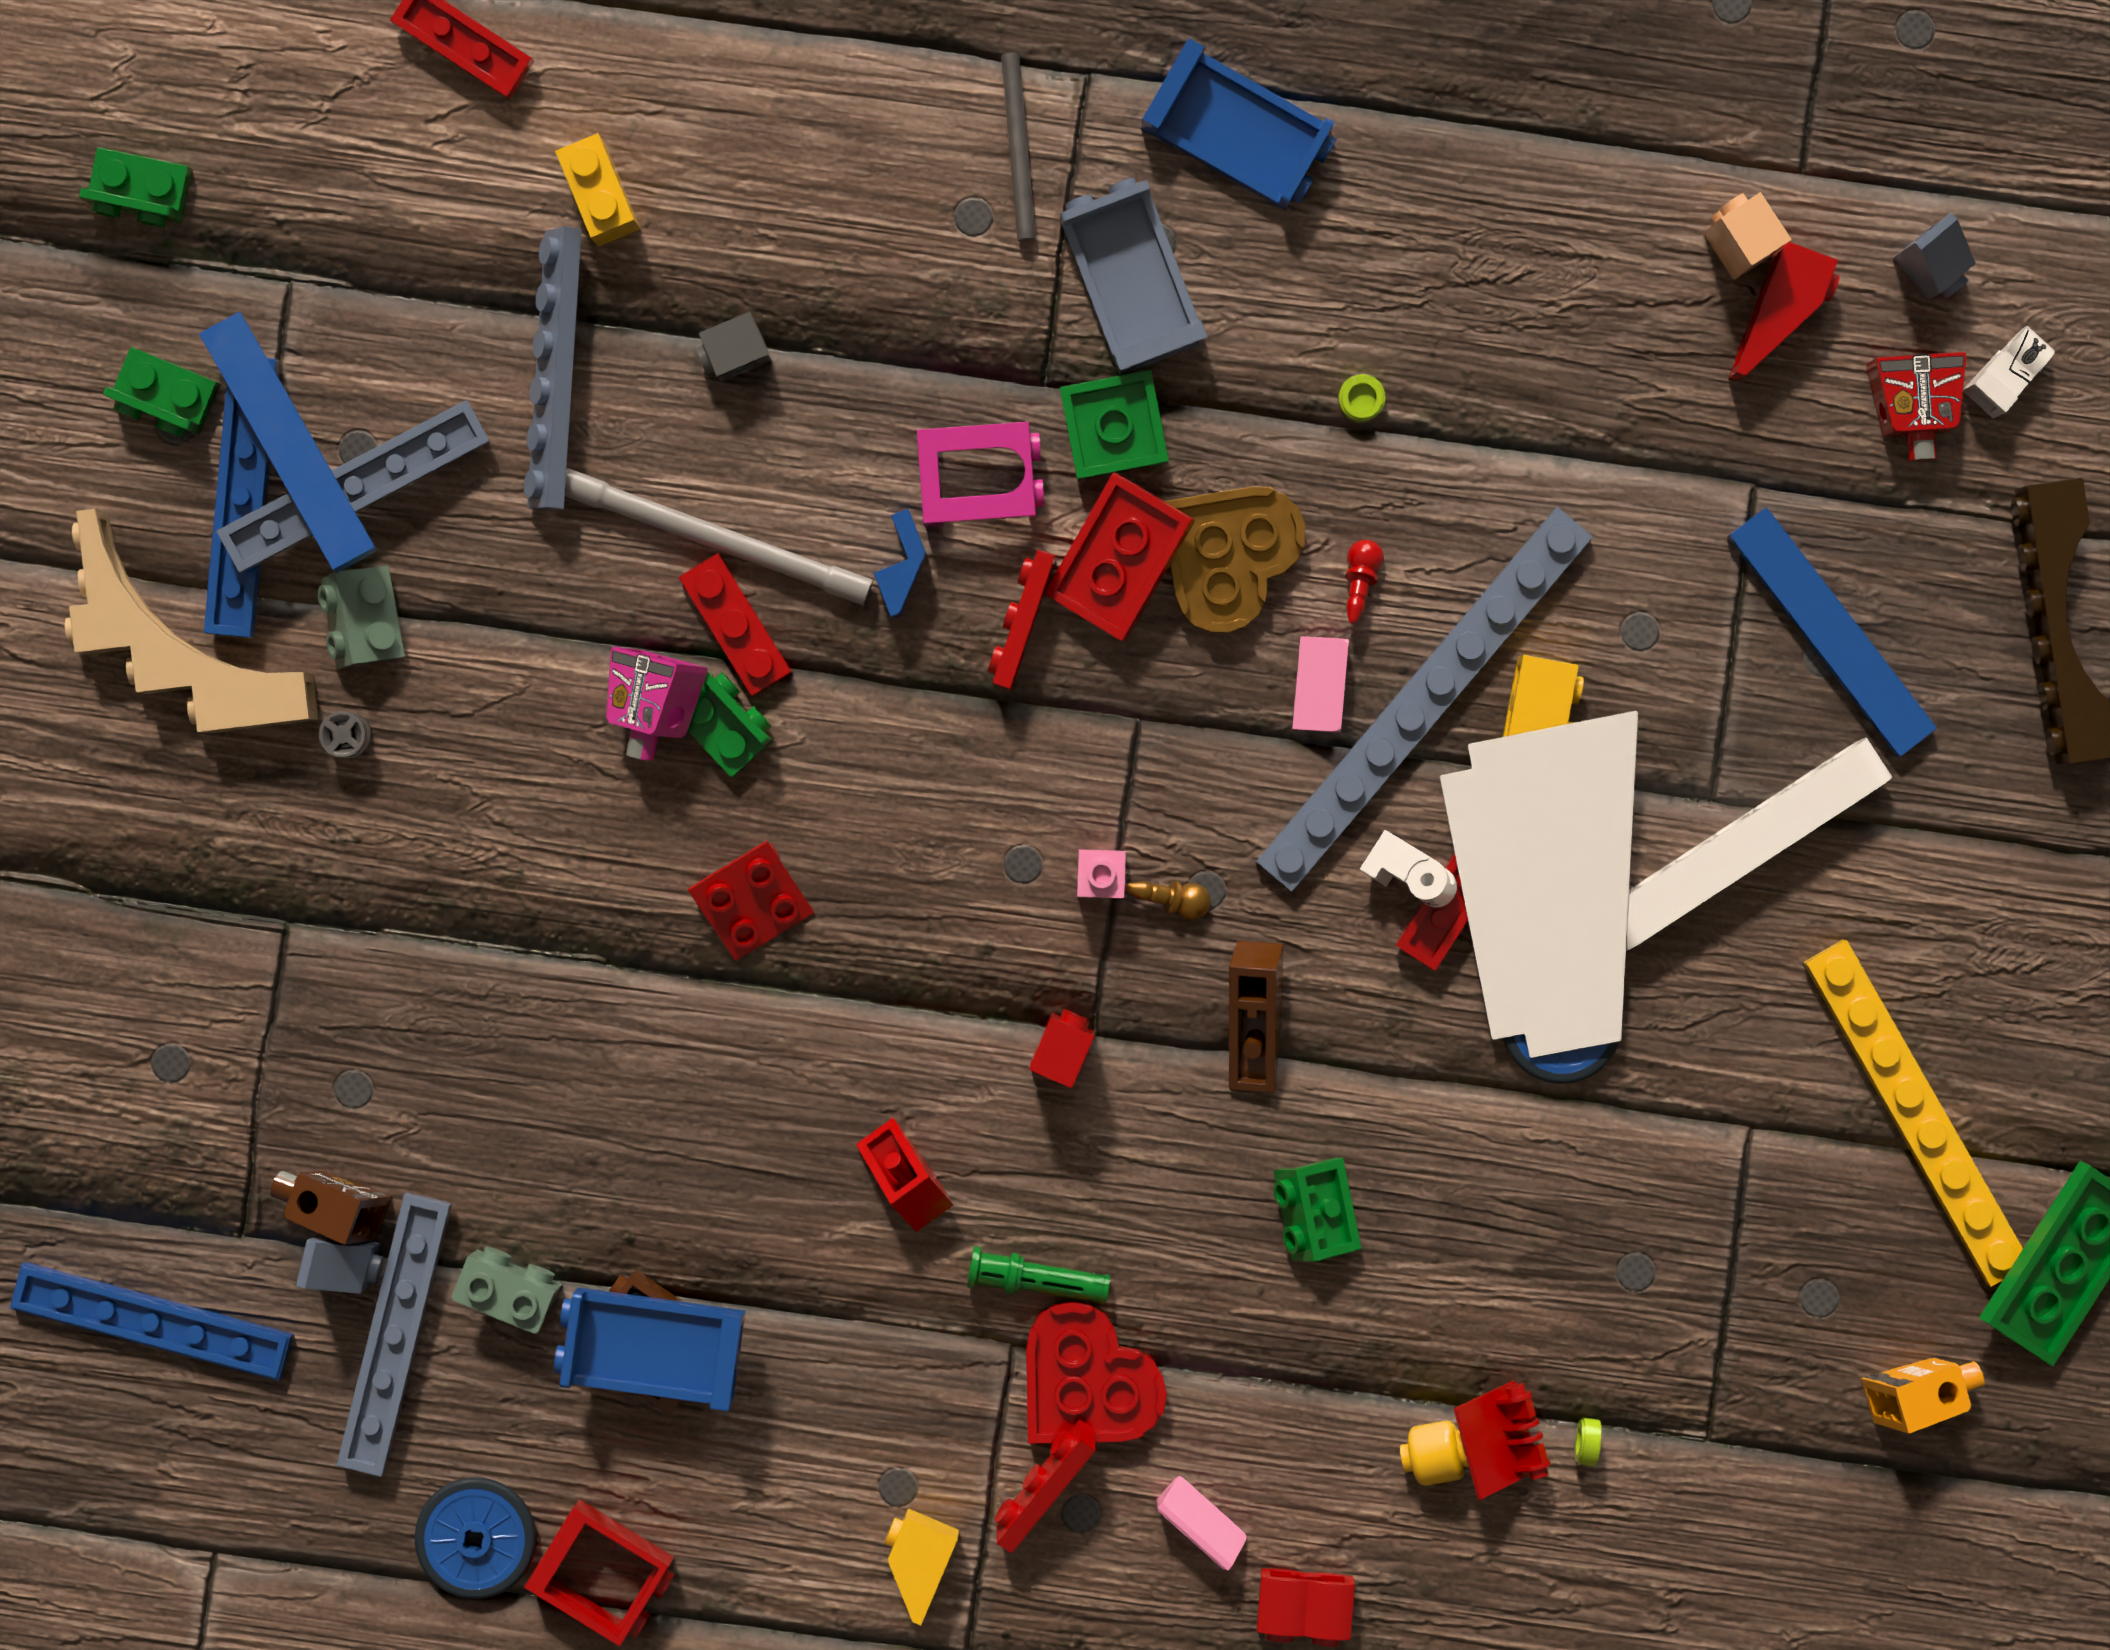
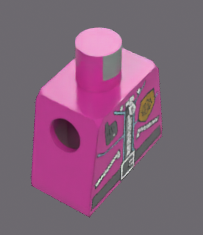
(651, 697)

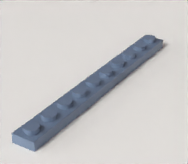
(1424, 699)

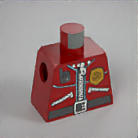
(1918, 398)

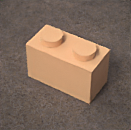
(1746, 234)

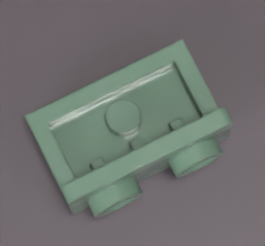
(361, 617)
(506, 1290)

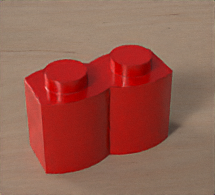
(1305, 1605)

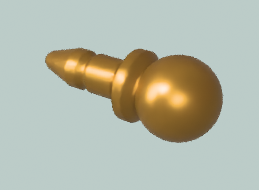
(1189, 900)

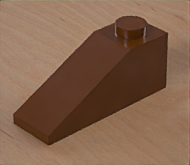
(1255, 1015)

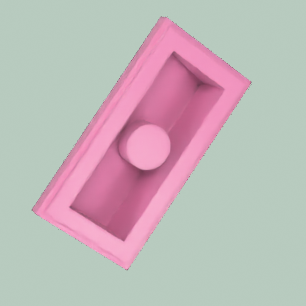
(1320, 684)
(1201, 1522)

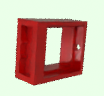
(578, 1606)

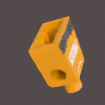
(1921, 1393)

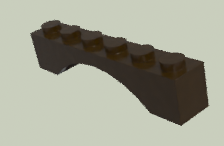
(2051, 525)

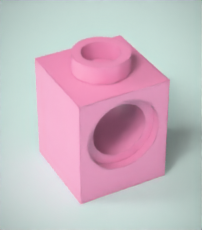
(1101, 873)

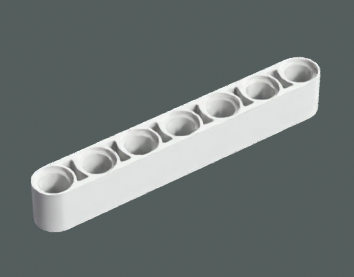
(1753, 839)

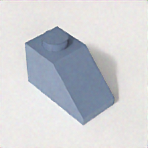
(1938, 259)
(338, 1266)

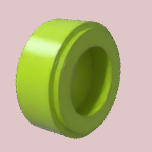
(1361, 398)
(1587, 1442)

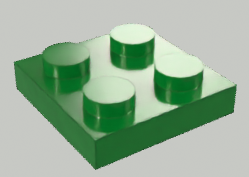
(1114, 425)

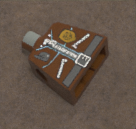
(332, 1205)

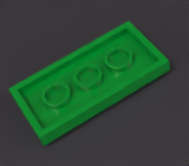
(2057, 1269)

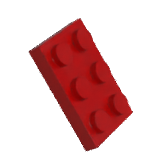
(1119, 556)

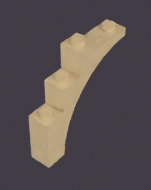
(161, 661)

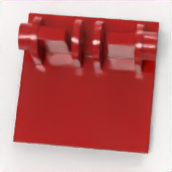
(751, 900)
(1499, 1438)

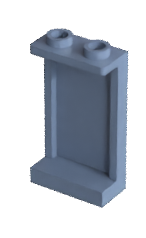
(1131, 276)

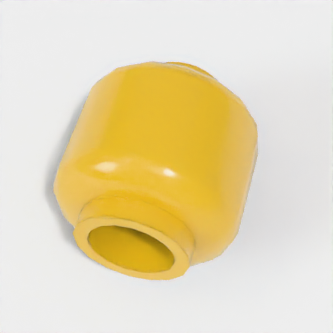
(1434, 1453)

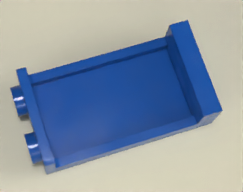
(1238, 127)
(650, 1346)

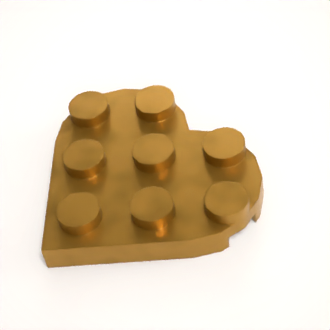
(1231, 553)

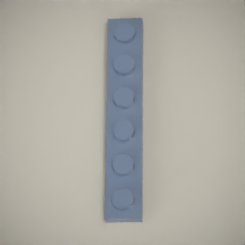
(554, 368)
(363, 481)
(394, 1334)

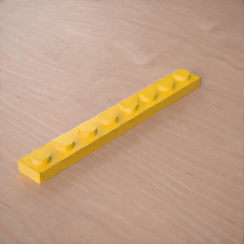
(1915, 1110)

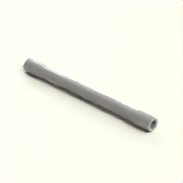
(829, 578)

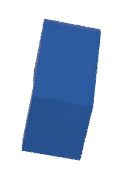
(899, 579)

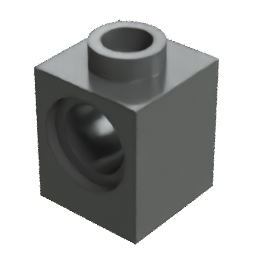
(733, 347)

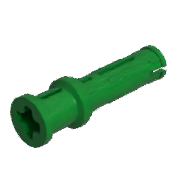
(1015, 1274)

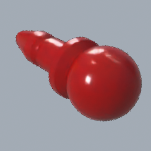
(1364, 561)

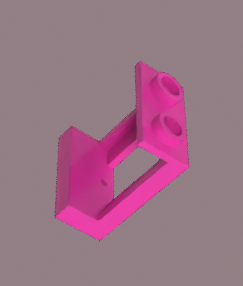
(1014, 504)

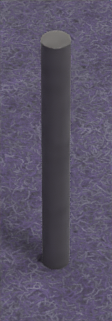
(1018, 147)

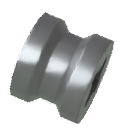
(337, 730)

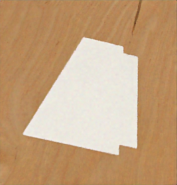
(1547, 877)

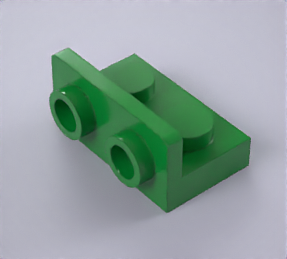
(137, 186)
(164, 391)
(726, 727)
(1316, 1210)

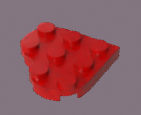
(1085, 1375)

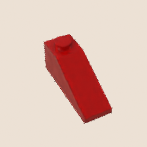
(1790, 294)

